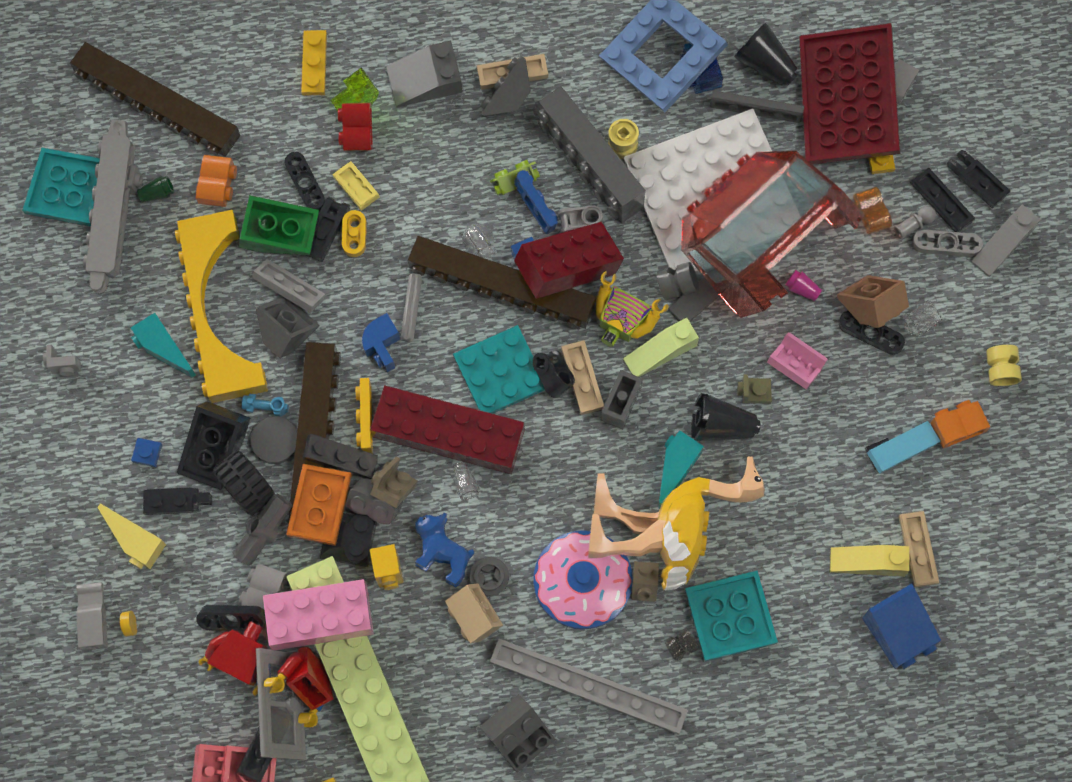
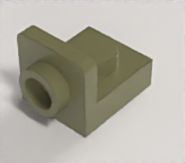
(755, 390)

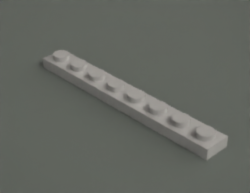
(589, 686)

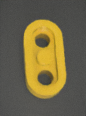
(354, 234)

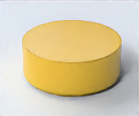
(128, 623)

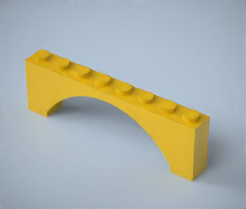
(202, 244)

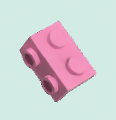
(797, 360)

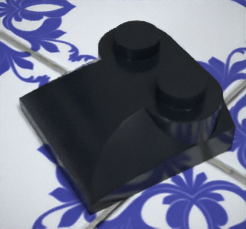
(353, 540)

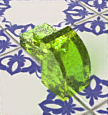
(359, 90)

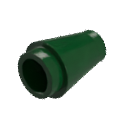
(156, 189)

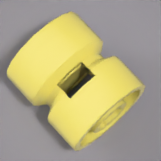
(623, 137)
(1004, 368)

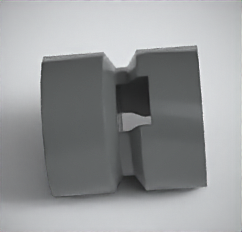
(674, 282)

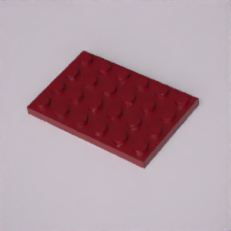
(849, 94)

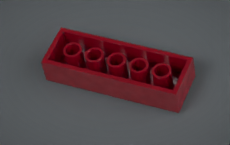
(447, 429)

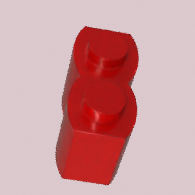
(356, 126)

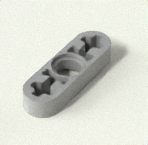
(954, 236)

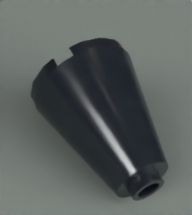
(767, 56)
(722, 421)

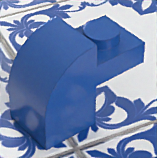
(378, 336)

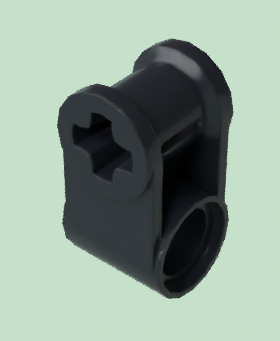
(555, 373)

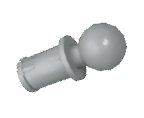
(925, 215)

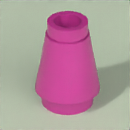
(803, 285)

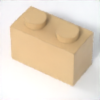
(473, 613)

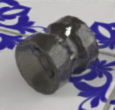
(681, 644)

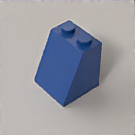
(902, 627)

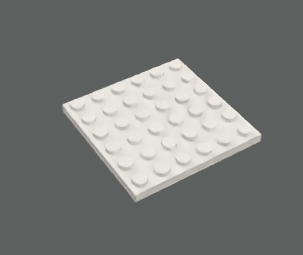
(684, 166)

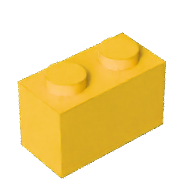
(386, 567)

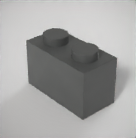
(621, 399)

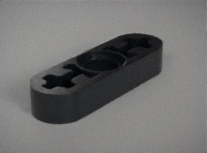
(304, 174)
(884, 346)
(209, 619)

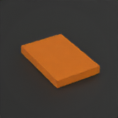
(319, 504)

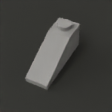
(1006, 240)

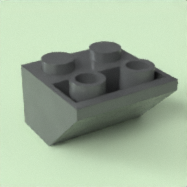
(517, 733)

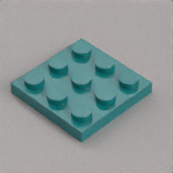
(62, 187)
(499, 370)
(731, 616)

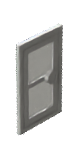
(278, 712)

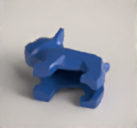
(440, 548)

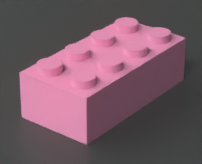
(318, 615)

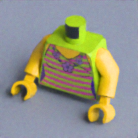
(624, 314)

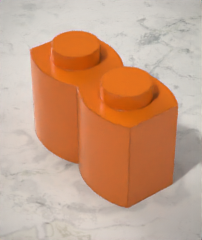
(215, 181)
(960, 423)

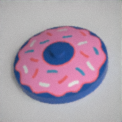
(578, 588)

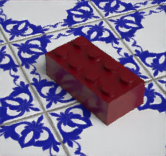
(568, 259)

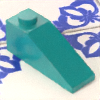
(158, 343)
(679, 459)

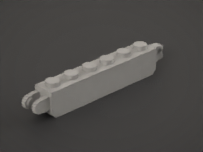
(110, 207)

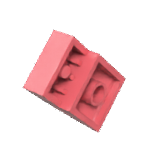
(221, 762)

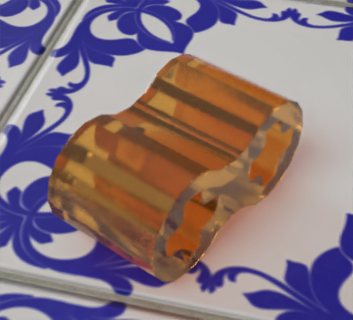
(874, 210)

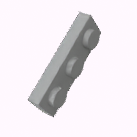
(288, 285)

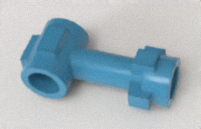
(276, 405)

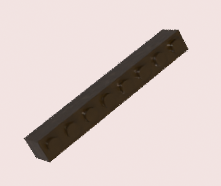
(154, 99)
(497, 281)
(315, 402)

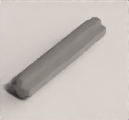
(411, 307)

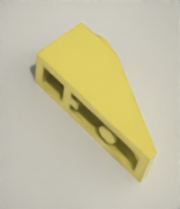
(135, 541)
(870, 560)

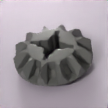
(487, 565)

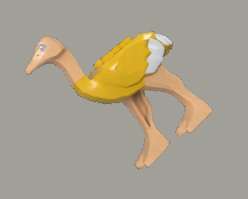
(675, 528)

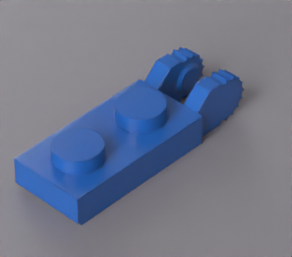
(535, 202)

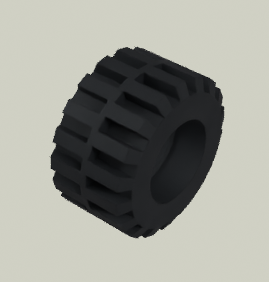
(243, 482)

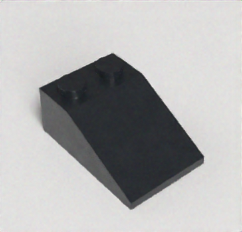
(211, 439)

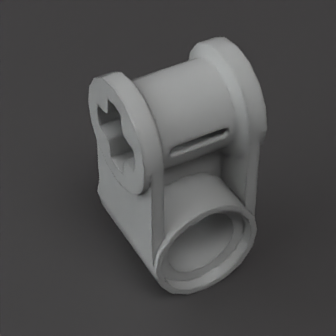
(578, 217)

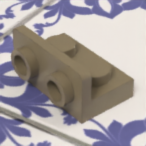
(392, 484)

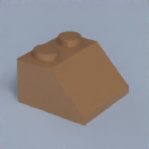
(875, 300)

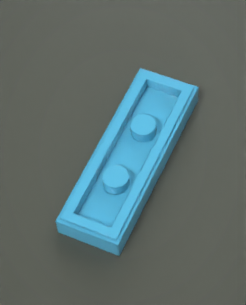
(903, 447)

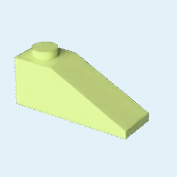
(662, 348)

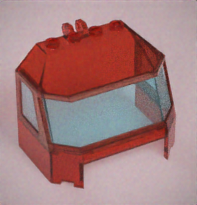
(755, 220)

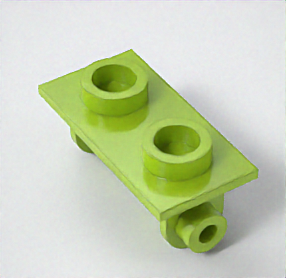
(505, 179)

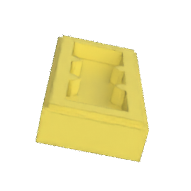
(356, 185)

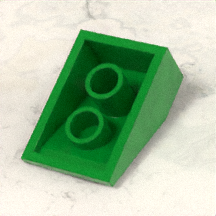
(277, 227)

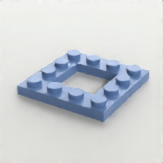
(664, 91)

